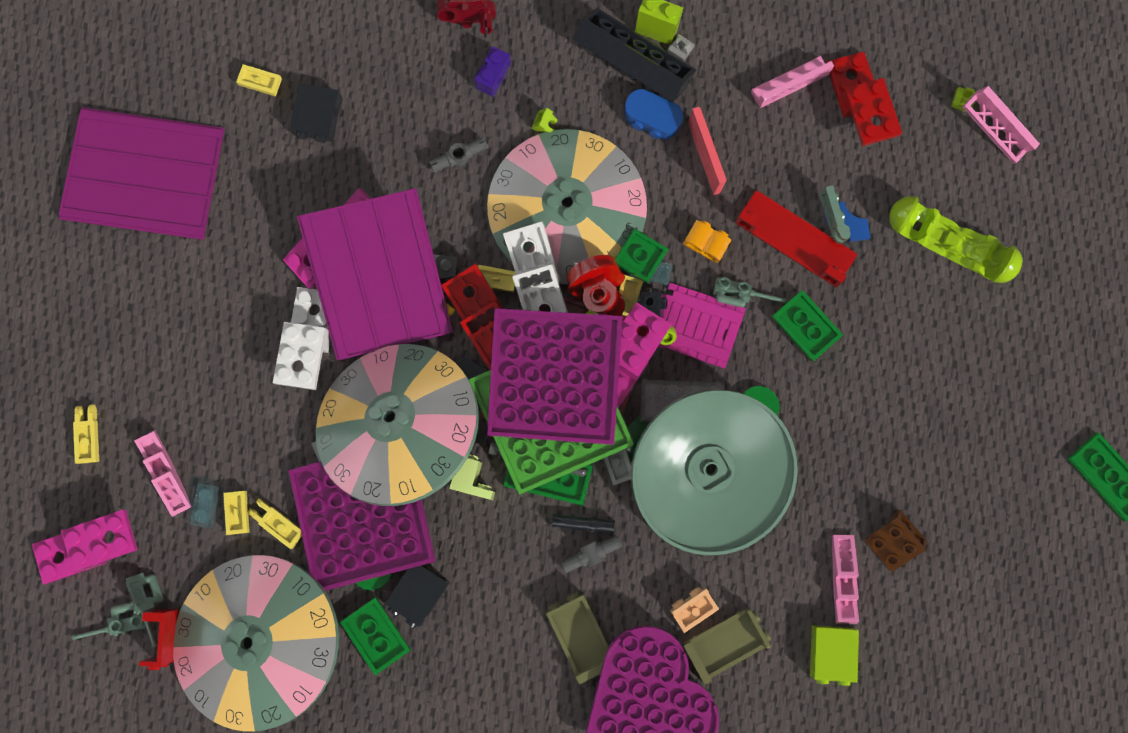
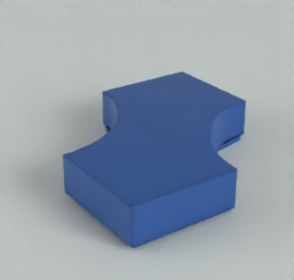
(858, 226)

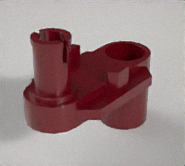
(467, 13)

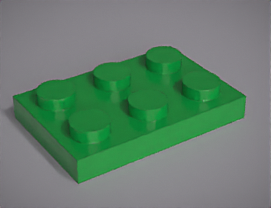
(807, 326)
(375, 636)

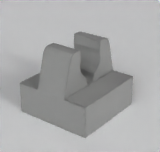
(681, 47)

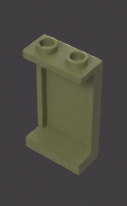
(578, 635)
(726, 644)

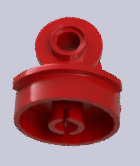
(596, 285)

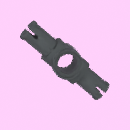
(468, 150)
(591, 554)

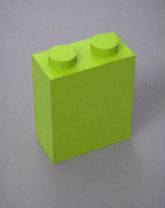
(659, 20)
(834, 654)

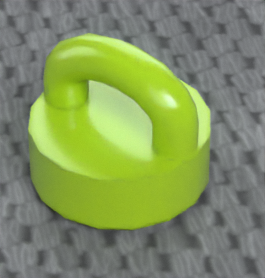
(670, 337)

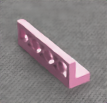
(791, 81)
(1005, 120)

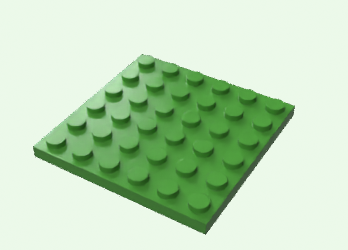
(541, 461)

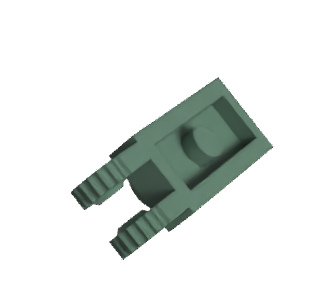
(834, 215)

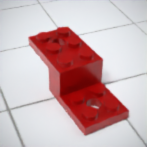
(864, 99)
(477, 311)

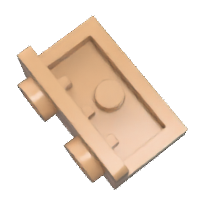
(693, 609)

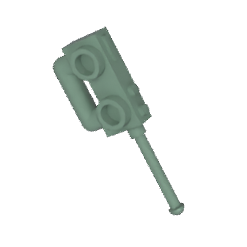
(737, 289)
(141, 603)
(116, 623)

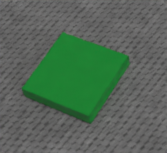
(641, 256)

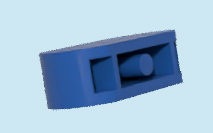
(653, 114)

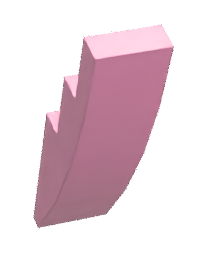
(163, 473)
(845, 579)

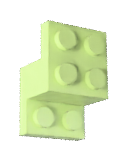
(467, 477)

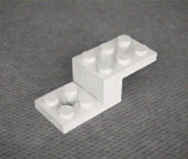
(535, 271)
(302, 341)

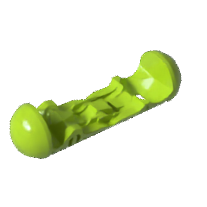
(961, 245)

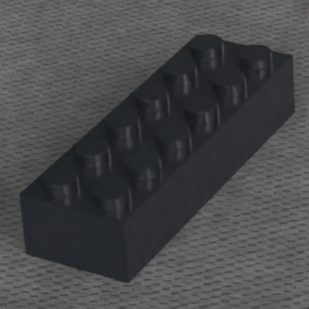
(634, 54)

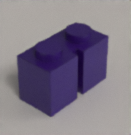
(493, 72)

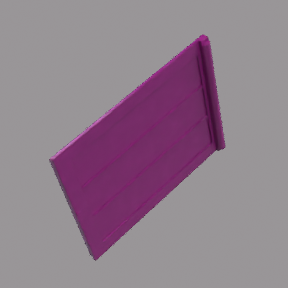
(141, 173)
(375, 273)

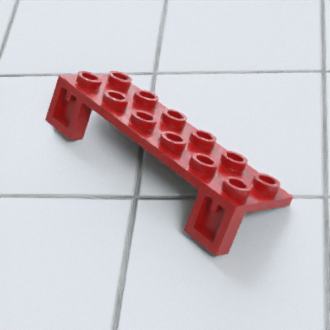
(796, 239)

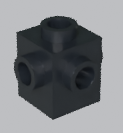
(660, 301)

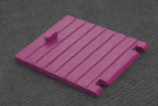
(702, 325)

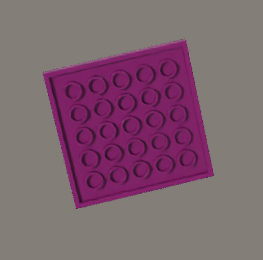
(554, 376)
(355, 539)

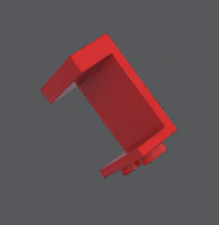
(167, 622)

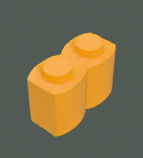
(707, 241)

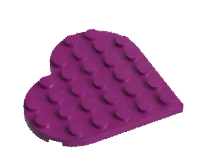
(648, 688)

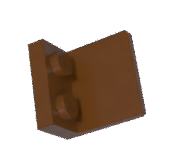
(897, 541)

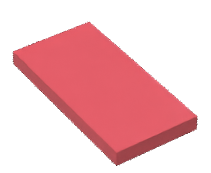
(706, 150)

